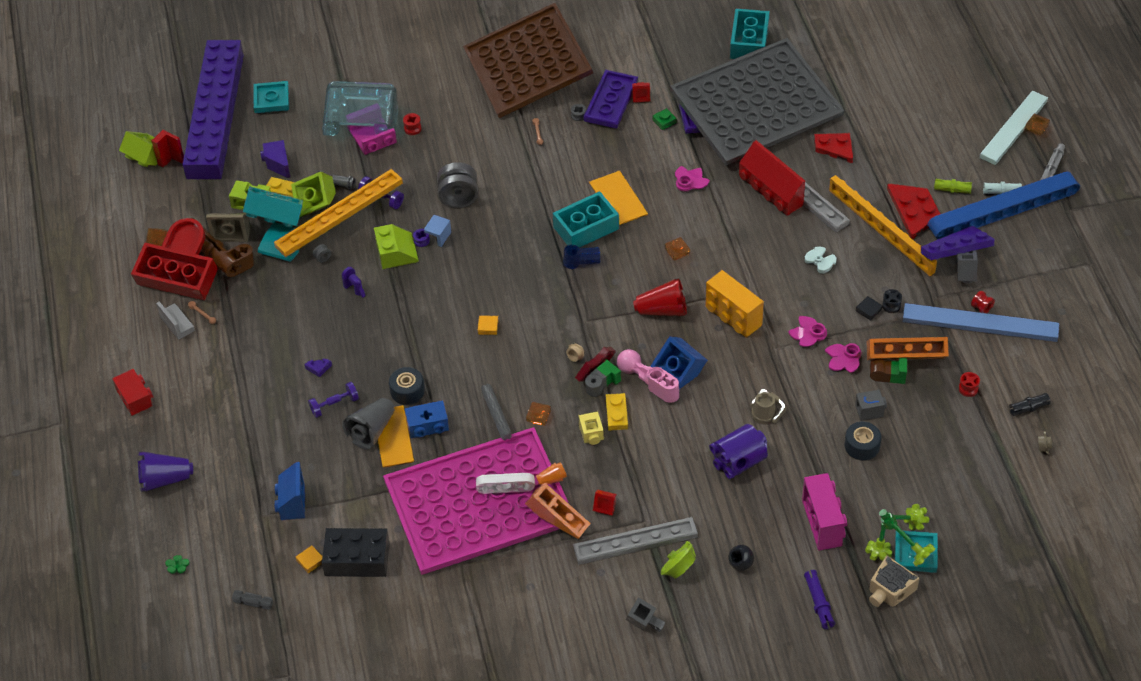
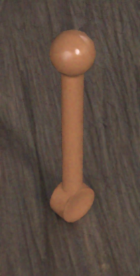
(535, 121)
(192, 305)

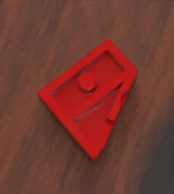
(834, 145)

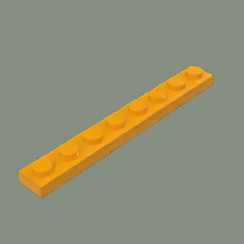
(338, 213)
(881, 224)

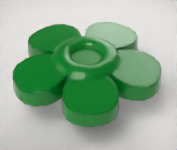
(177, 565)

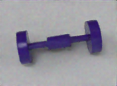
(395, 199)
(315, 407)

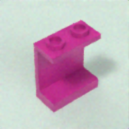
(369, 140)

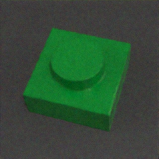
(664, 119)

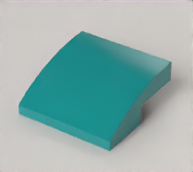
(274, 233)

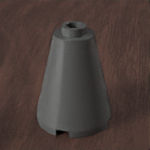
(368, 423)

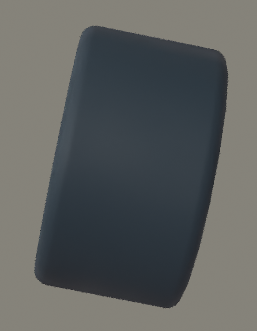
(406, 385)
(862, 440)

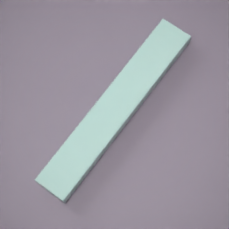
(1013, 128)

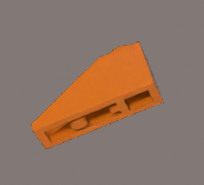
(557, 511)

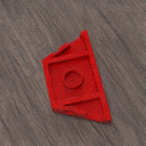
(914, 207)

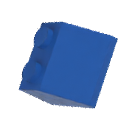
(680, 360)
(290, 493)

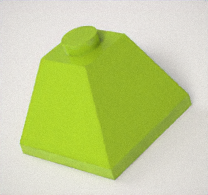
(315, 191)

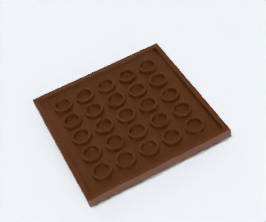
(527, 60)

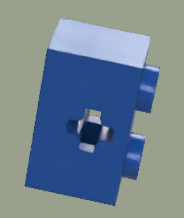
(426, 419)

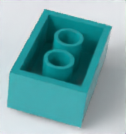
(748, 32)
(272, 207)
(586, 220)

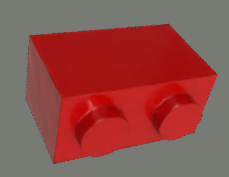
(132, 391)

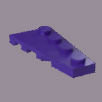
(957, 243)

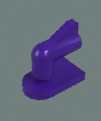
(349, 278)

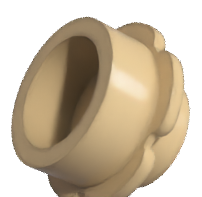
(575, 352)

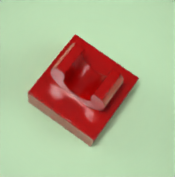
(641, 92)
(604, 502)

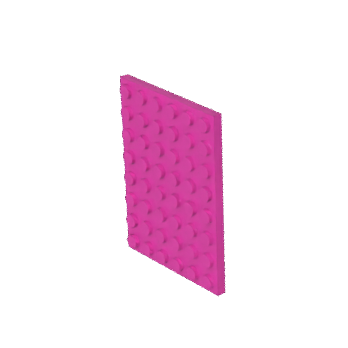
(451, 519)

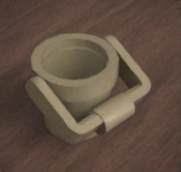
(764, 407)

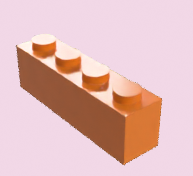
(907, 348)

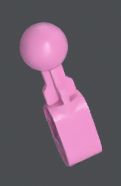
(657, 379)

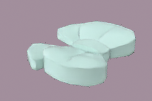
(823, 264)

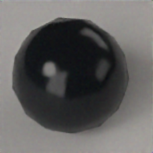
(741, 557)

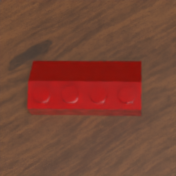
(772, 178)

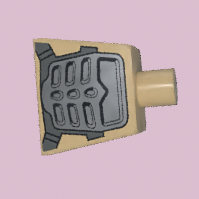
(892, 583)

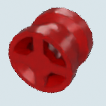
(412, 124)
(982, 302)
(969, 384)

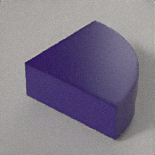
(318, 367)

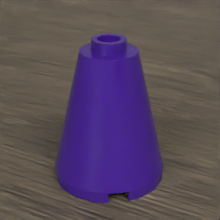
(162, 470)

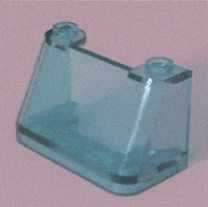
(359, 106)

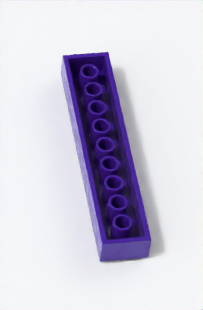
(213, 110)

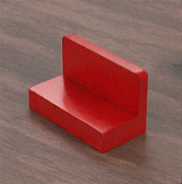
(167, 148)

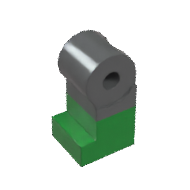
(601, 378)

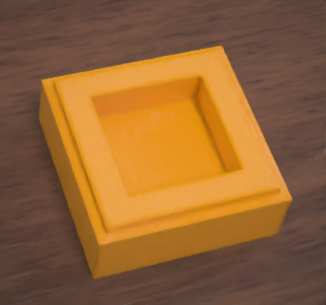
(488, 325)
(309, 559)

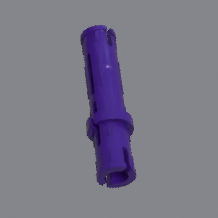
(821, 606)

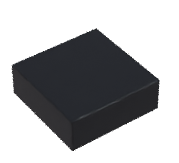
(869, 308)

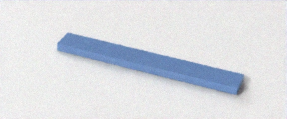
(981, 322)

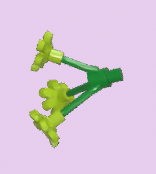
(915, 518)

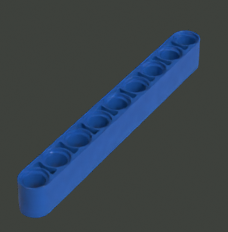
(1004, 205)

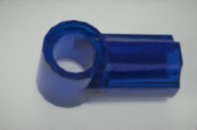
(574, 256)

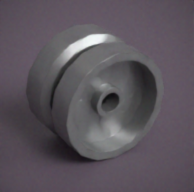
(457, 185)

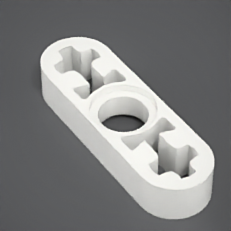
(515, 483)

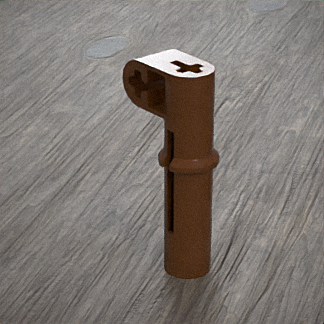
(228, 260)

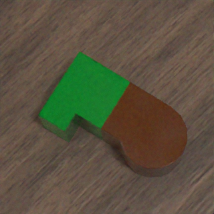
(889, 371)

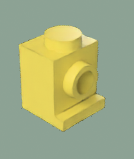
(593, 431)

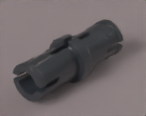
(1029, 404)

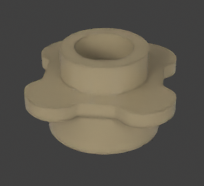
(1045, 443)

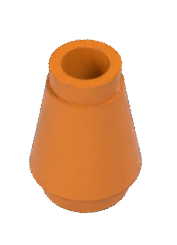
(552, 474)

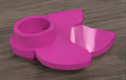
(690, 179)
(808, 332)
(844, 357)

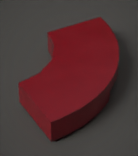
(605, 354)

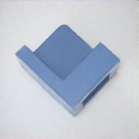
(440, 228)

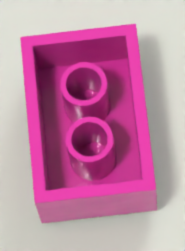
(824, 511)

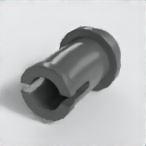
(342, 181)

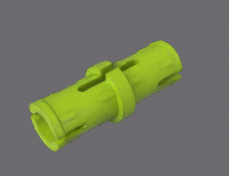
(953, 186)

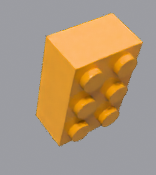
(734, 303)

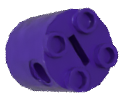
(739, 450)

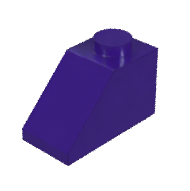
(276, 157)

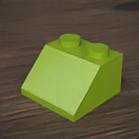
(139, 147)
(395, 246)

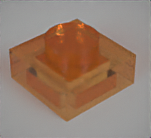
(1037, 124)
(677, 248)
(538, 413)

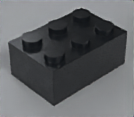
(355, 552)

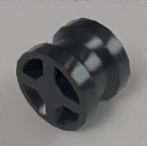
(892, 301)

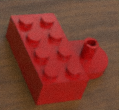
(177, 263)

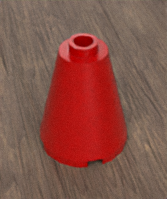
(662, 300)

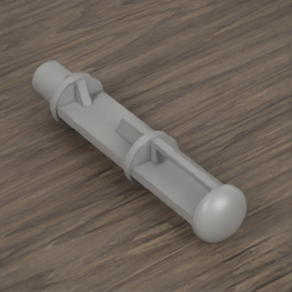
(1054, 161)

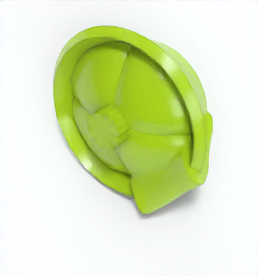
(679, 561)

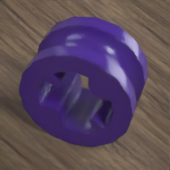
(421, 238)

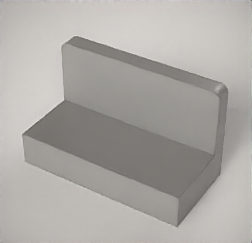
(175, 320)

